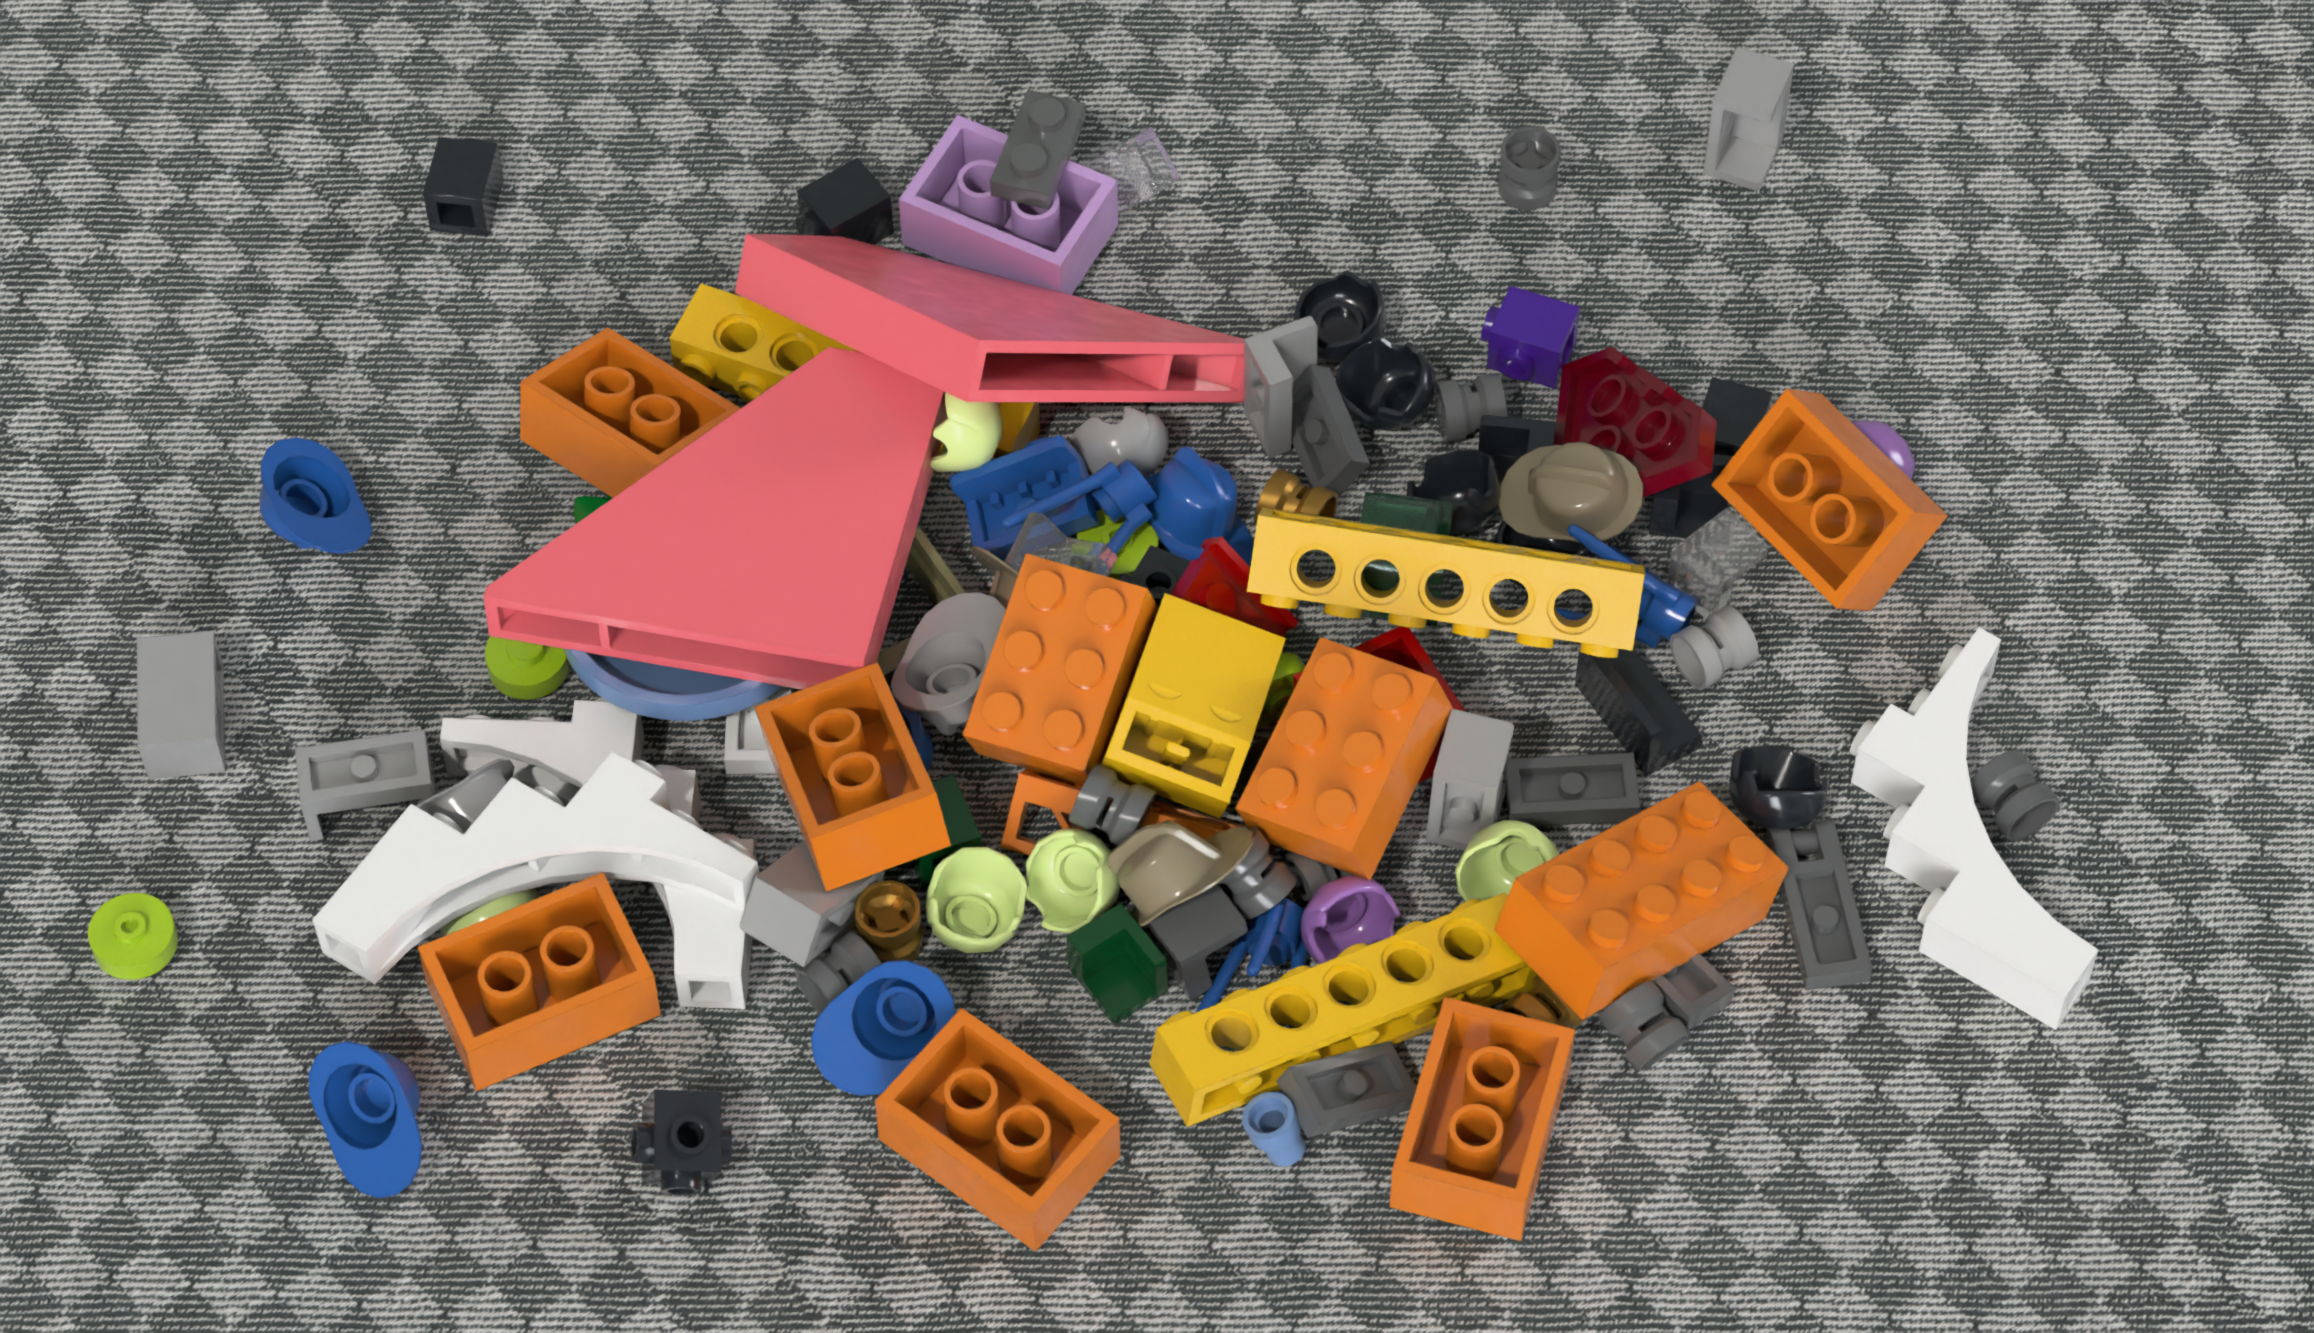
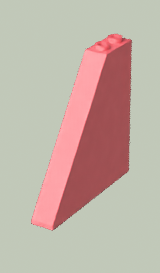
(983, 331)
(754, 545)

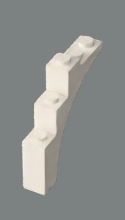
(561, 756)
(524, 839)
(1976, 911)

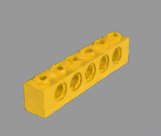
(749, 348)
(1287, 535)
(1211, 1081)

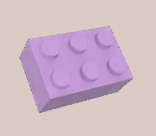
(957, 220)

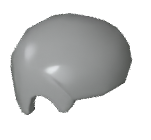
(1136, 438)

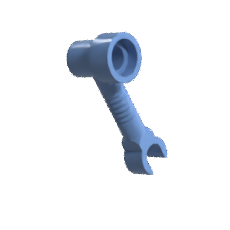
(1274, 1127)

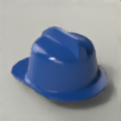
(312, 498)
(1196, 504)
(880, 1026)
(368, 1115)

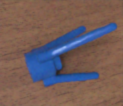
(1120, 494)
(1662, 605)
(1269, 941)

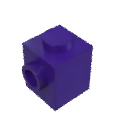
(1530, 336)

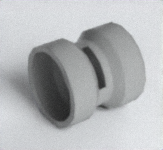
(1713, 648)

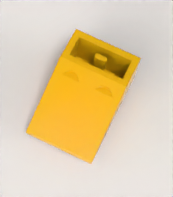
(1193, 705)

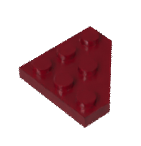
(1636, 415)

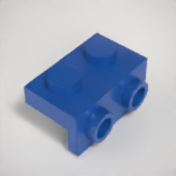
(1017, 481)

